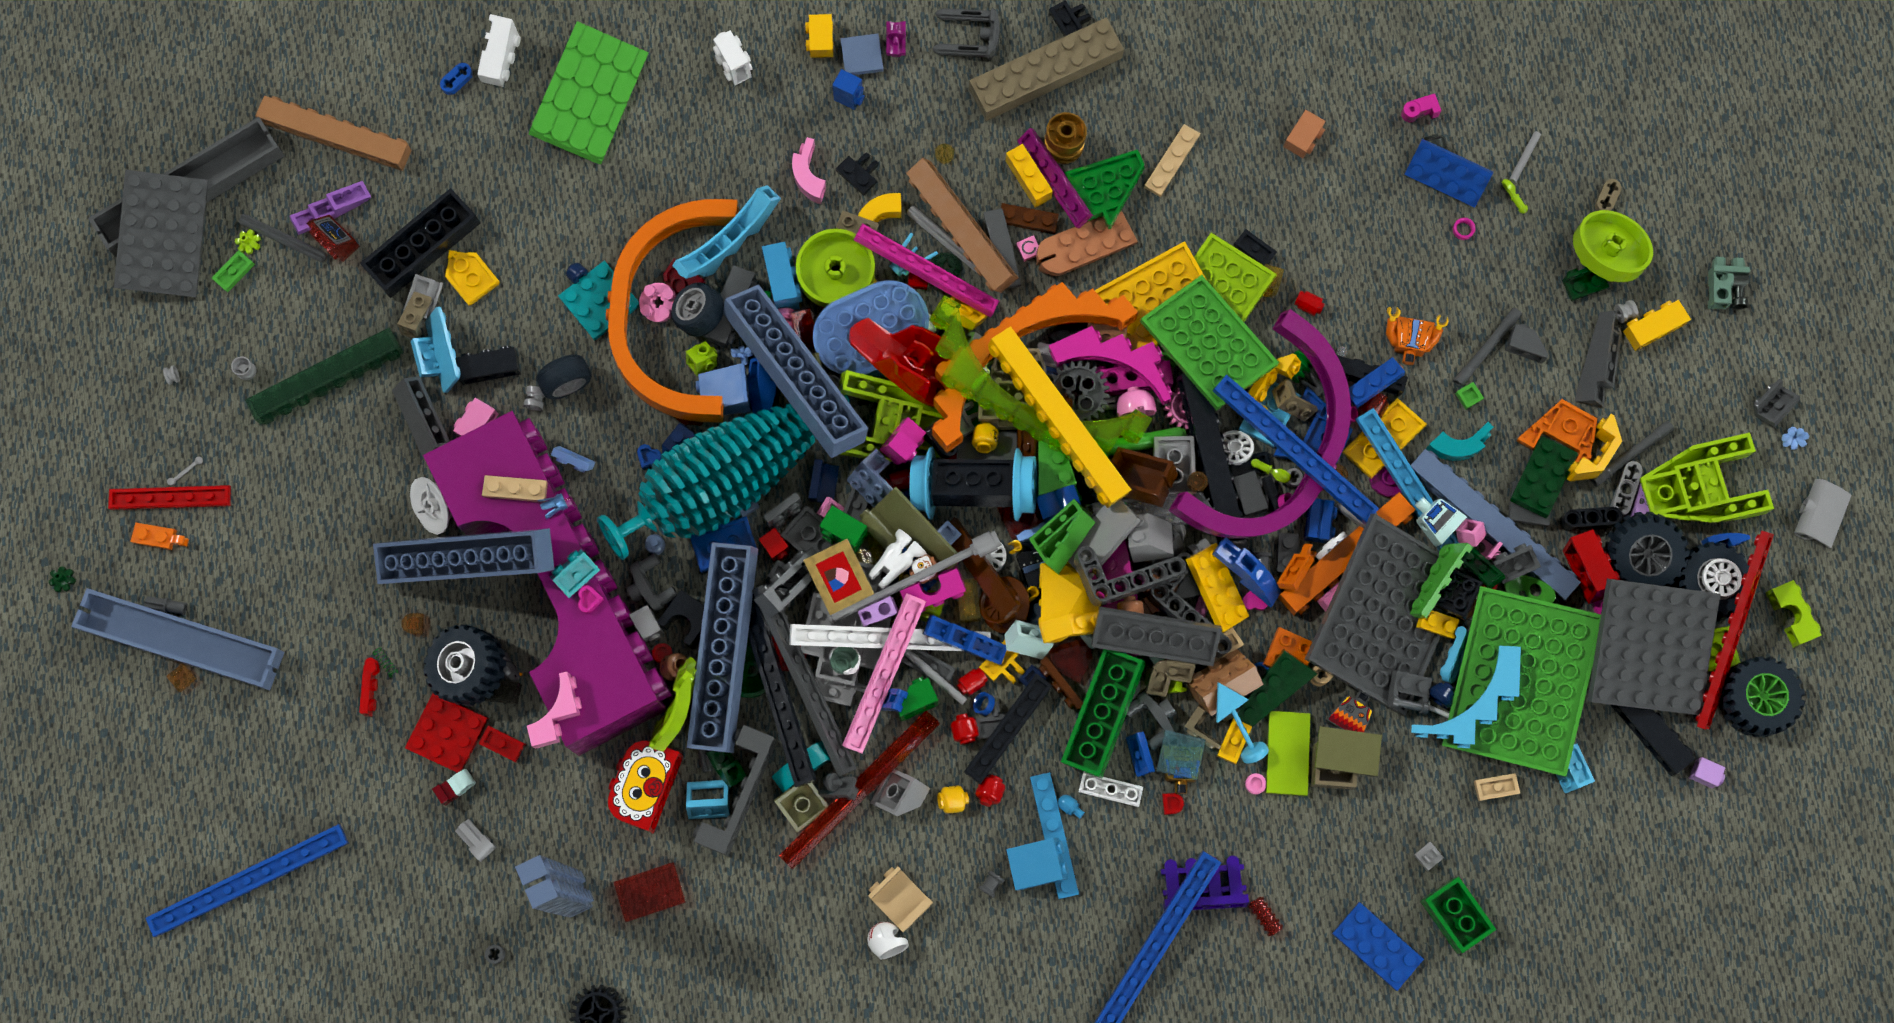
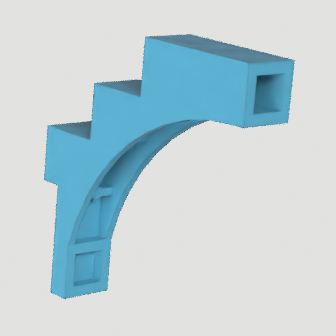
(1503, 683)

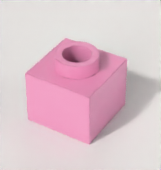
(1471, 532)

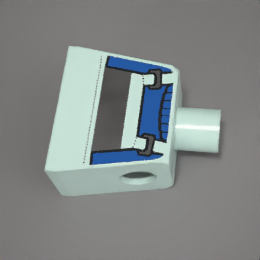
(1438, 520)

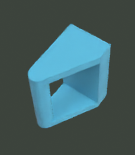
(710, 807)

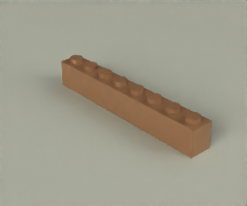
(334, 133)
(961, 225)

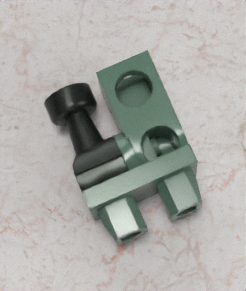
(1723, 279)

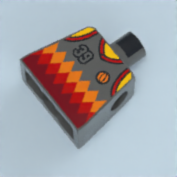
(1351, 714)

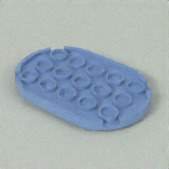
(885, 302)

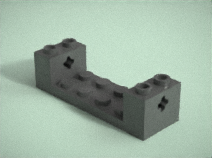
(756, 744)

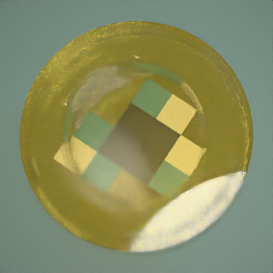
(944, 153)

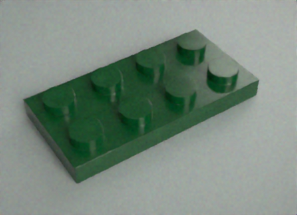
(1543, 477)

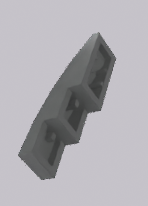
(1000, 237)

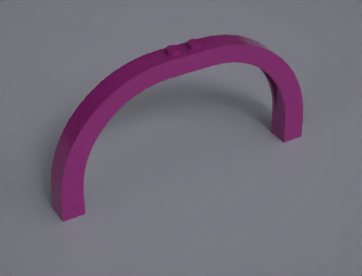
(1338, 406)

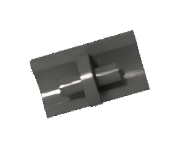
(839, 787)

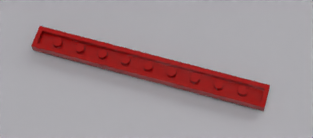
(1736, 620)

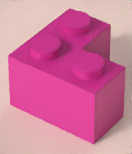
(903, 442)

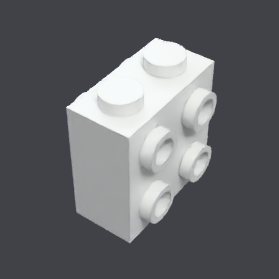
(732, 58)

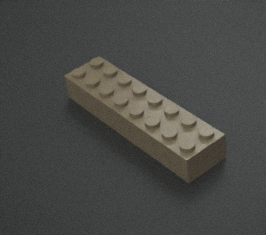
(1046, 69)

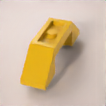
(1287, 367)
(1610, 435)

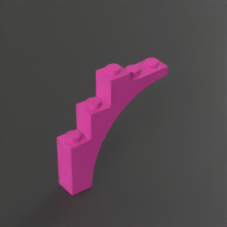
(1141, 361)

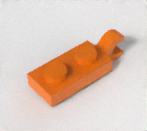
(157, 536)
(1297, 568)

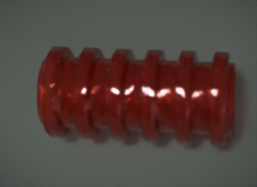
(1265, 916)

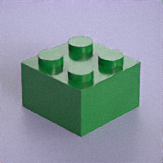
(840, 526)

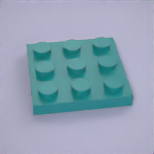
(589, 300)

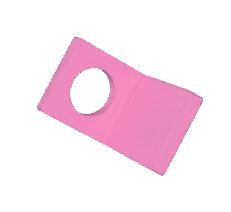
(1490, 550)

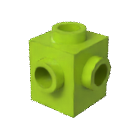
(701, 358)

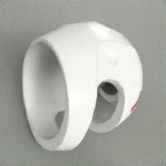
(883, 942)

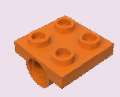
(1290, 642)

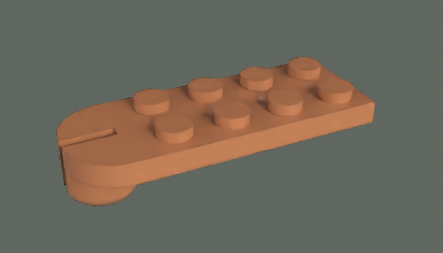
(1083, 245)

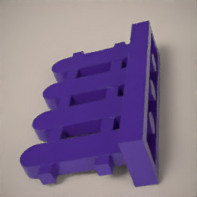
(1215, 900)

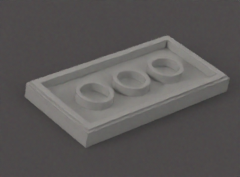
(1108, 532)

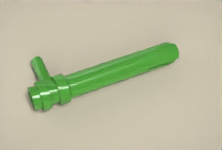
(1147, 440)

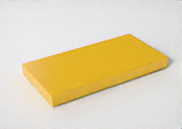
(1403, 427)

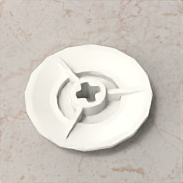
(429, 505)

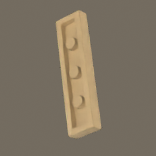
(1172, 160)

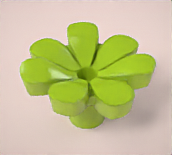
(248, 241)

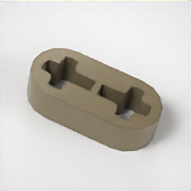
(1604, 195)

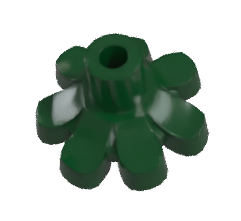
(62, 579)

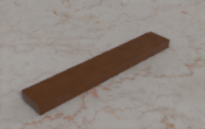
(986, 575)

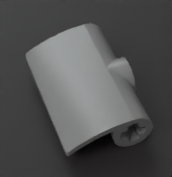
(1822, 512)

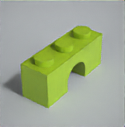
(1790, 597)

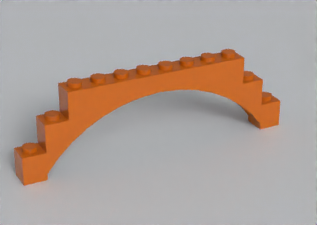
(1051, 309)

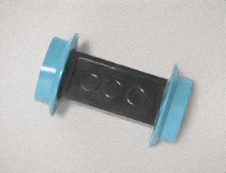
(973, 483)

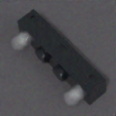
(1357, 369)

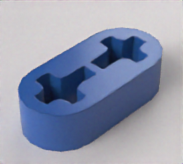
(458, 80)

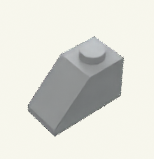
(646, 624)

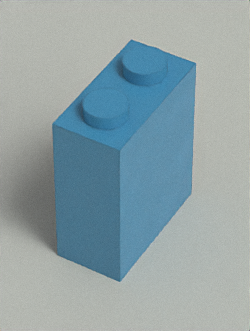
(1037, 863)

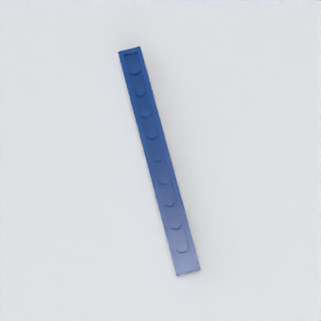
(1295, 449)
(246, 880)
(1159, 939)

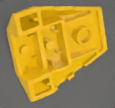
(1064, 605)

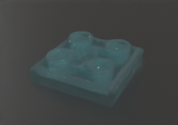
(1181, 755)

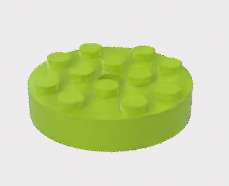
(1612, 246)
(832, 249)

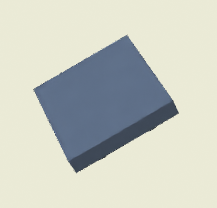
(862, 54)

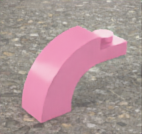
(807, 183)

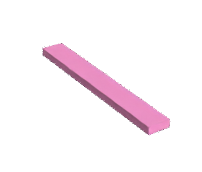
(884, 673)

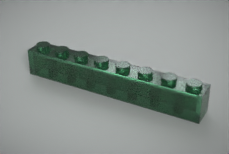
(324, 376)

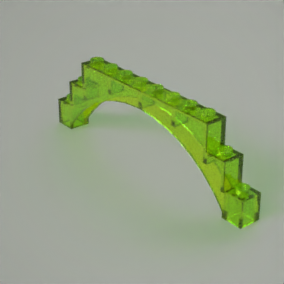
(974, 383)

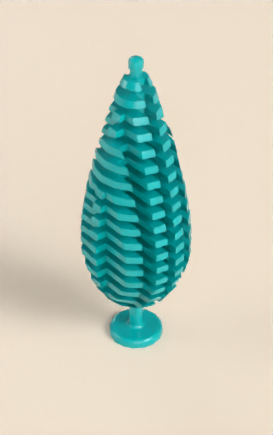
(715, 475)

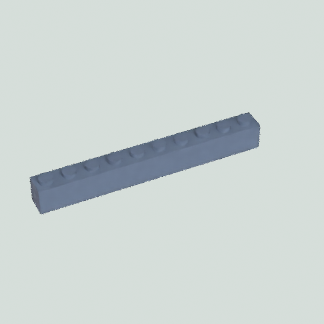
(1456, 492)

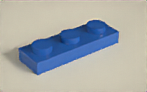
(1375, 382)

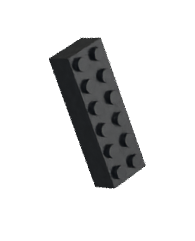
(420, 243)

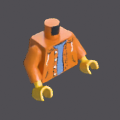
(1412, 335)

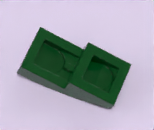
(726, 767)

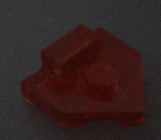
(1071, 659)

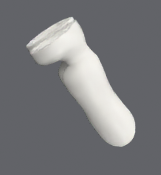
(895, 562)

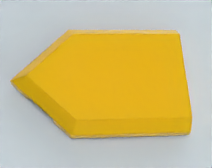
(469, 276)

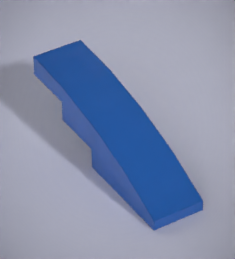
(965, 639)

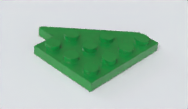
(1107, 184)

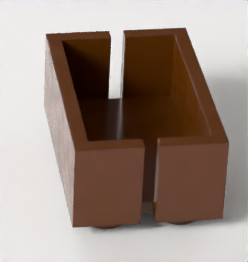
(1145, 475)

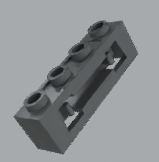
(773, 602)

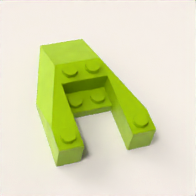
(892, 409)
(1694, 487)

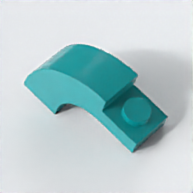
(1458, 450)
(818, 757)

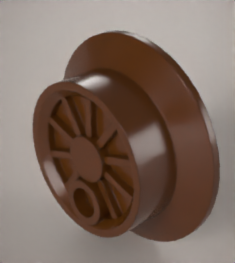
(992, 615)

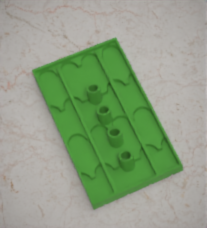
(588, 93)

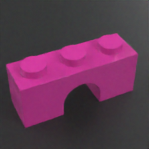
(951, 586)

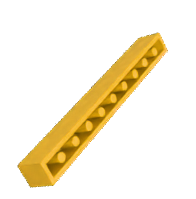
(1058, 417)

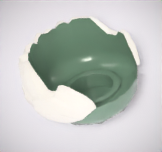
(844, 660)

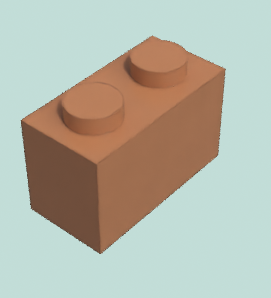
(1304, 134)

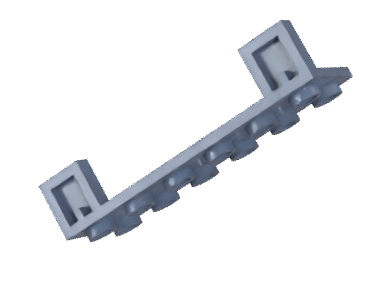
(875, 488)

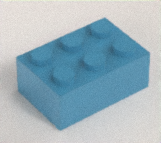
(782, 276)

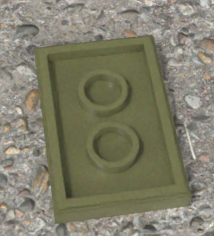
(1348, 751)

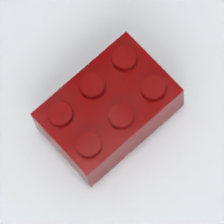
(1590, 564)

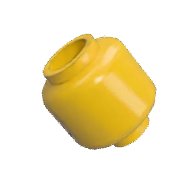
(985, 437)
(952, 799)

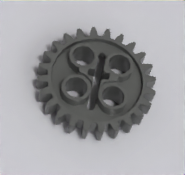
(1095, 394)

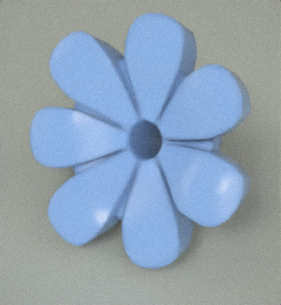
(743, 353)
(1795, 437)

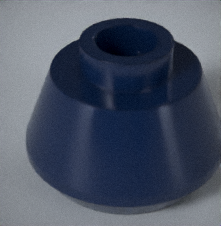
(1442, 694)

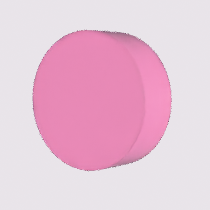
(1255, 783)

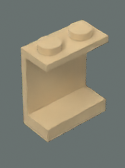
(899, 898)

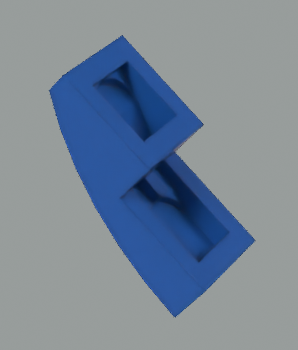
(1729, 539)

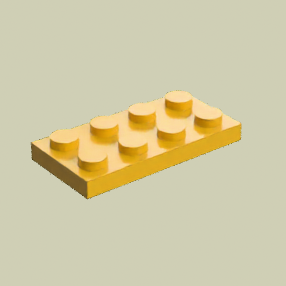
(1217, 588)

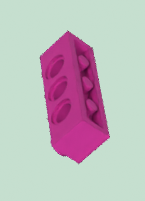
(1123, 383)

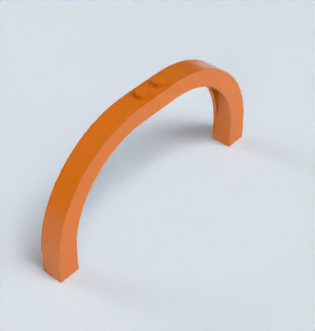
(673, 220)

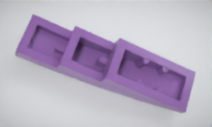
(334, 204)

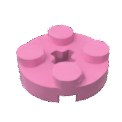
(650, 295)

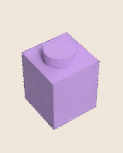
(1707, 773)

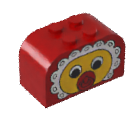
(643, 785)

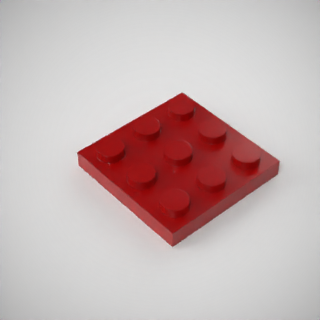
(446, 733)

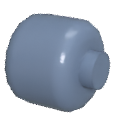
(655, 544)

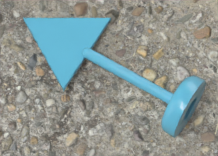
(1227, 703)

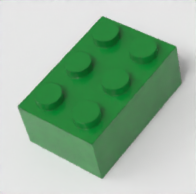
(1458, 915)

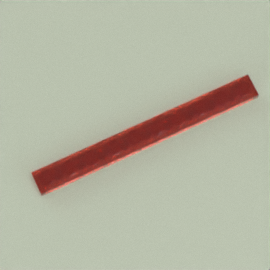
(865, 783)

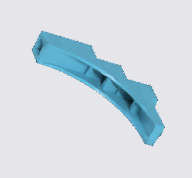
(727, 242)

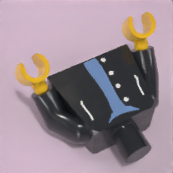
(1029, 564)

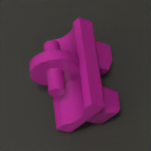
(896, 38)

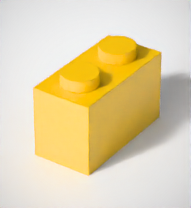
(820, 35)

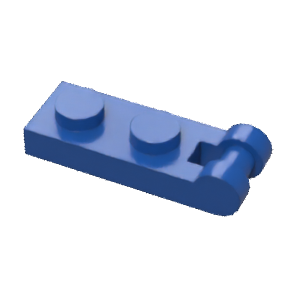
(894, 700)

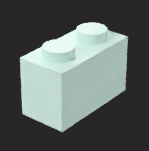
(1026, 640)

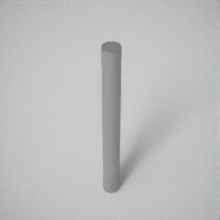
(935, 676)

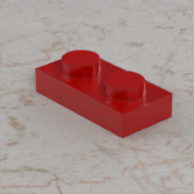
(502, 743)

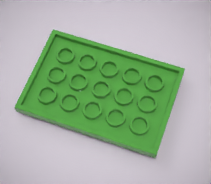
(1208, 339)

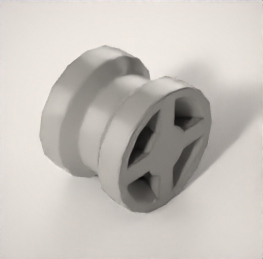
(1626, 311)

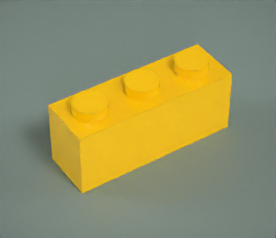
(1029, 175)
(1656, 324)

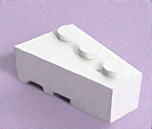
(499, 51)

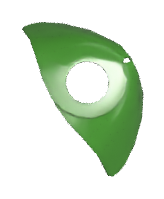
(1523, 584)

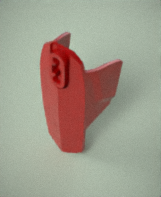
(903, 357)

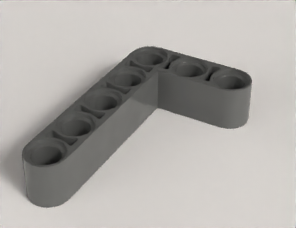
(1125, 581)
(1184, 608)

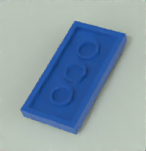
(1448, 173)
(1377, 946)

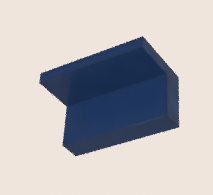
(823, 481)

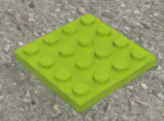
(1233, 275)

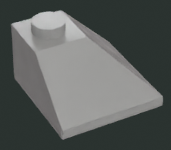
(899, 793)

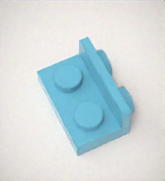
(1578, 772)

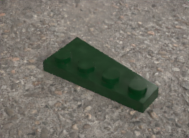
(1279, 683)

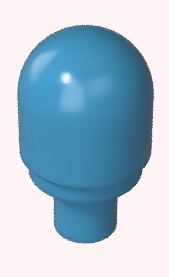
(1070, 806)

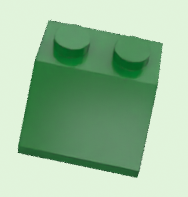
(919, 699)

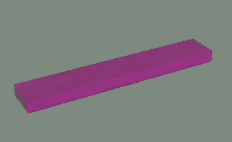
(1057, 180)

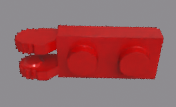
(369, 685)

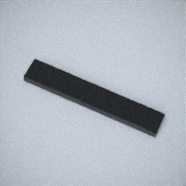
(1008, 729)

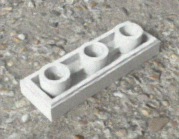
(1124, 792)

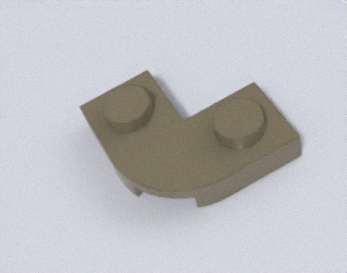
(1164, 672)

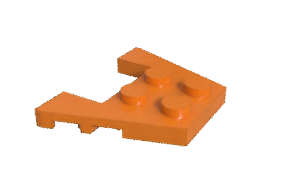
(1567, 426)

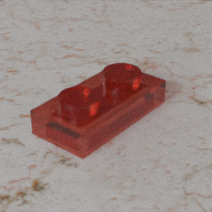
(803, 326)

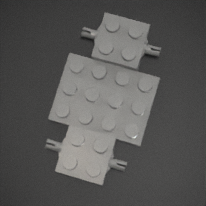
(835, 686)

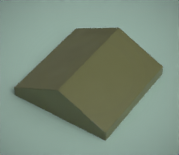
(801, 805)

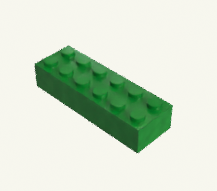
(1103, 712)

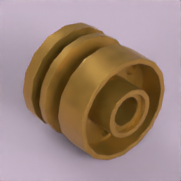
(1065, 137)

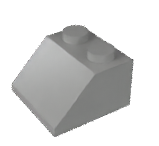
(1151, 539)

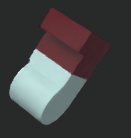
(454, 787)

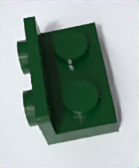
(1583, 283)

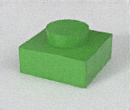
(1469, 395)

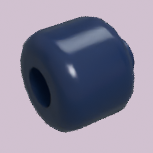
(576, 272)

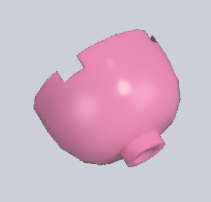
(1136, 399)

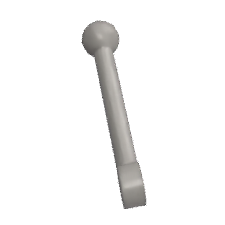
(172, 481)

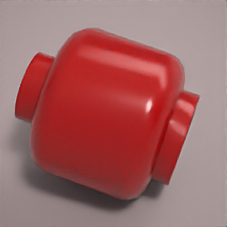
(964, 729)
(990, 790)

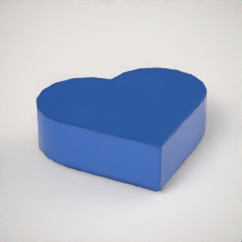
(647, 456)

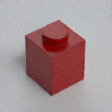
(774, 545)

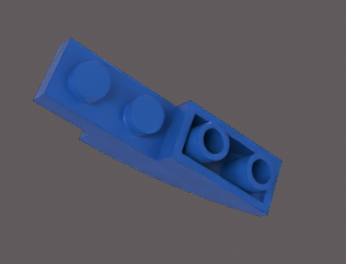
(761, 388)
(1250, 569)

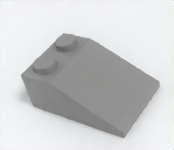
(1180, 451)

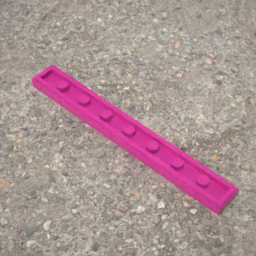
(926, 270)

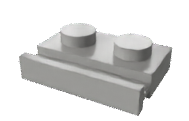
(427, 287)

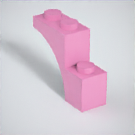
(566, 706)

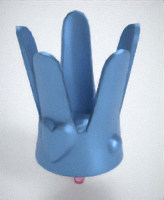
(557, 502)

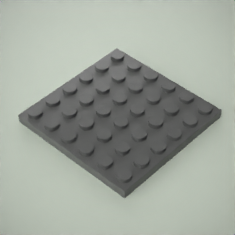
(1653, 647)

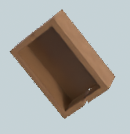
(1231, 671)

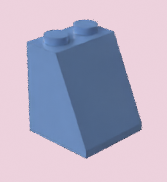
(730, 384)

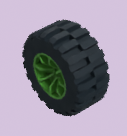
(1762, 697)

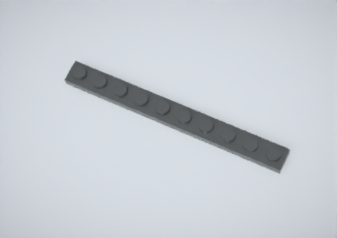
(810, 692)

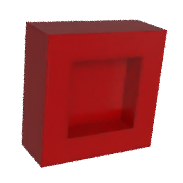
(916, 282)

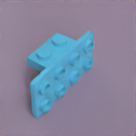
(435, 353)

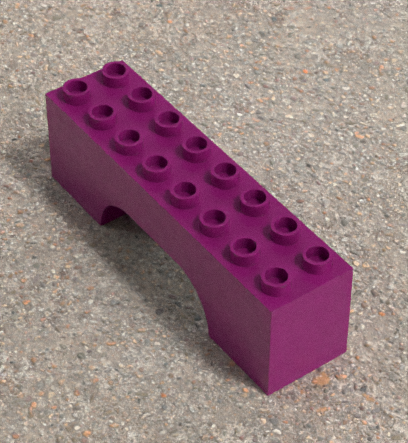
(590, 646)

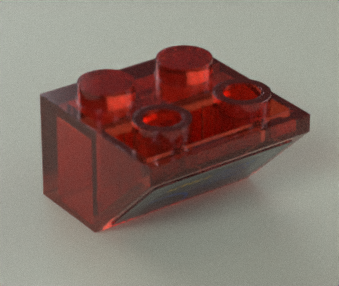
(333, 237)

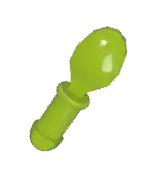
(1511, 189)
(1279, 474)

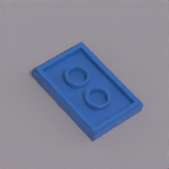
(734, 532)

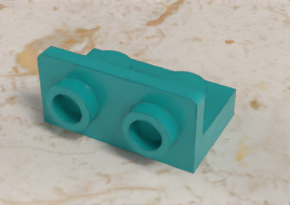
(574, 572)

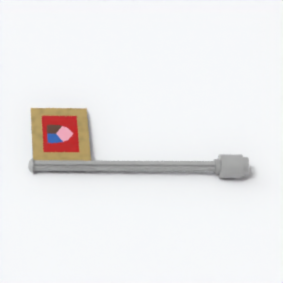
(846, 587)

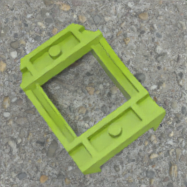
(675, 715)

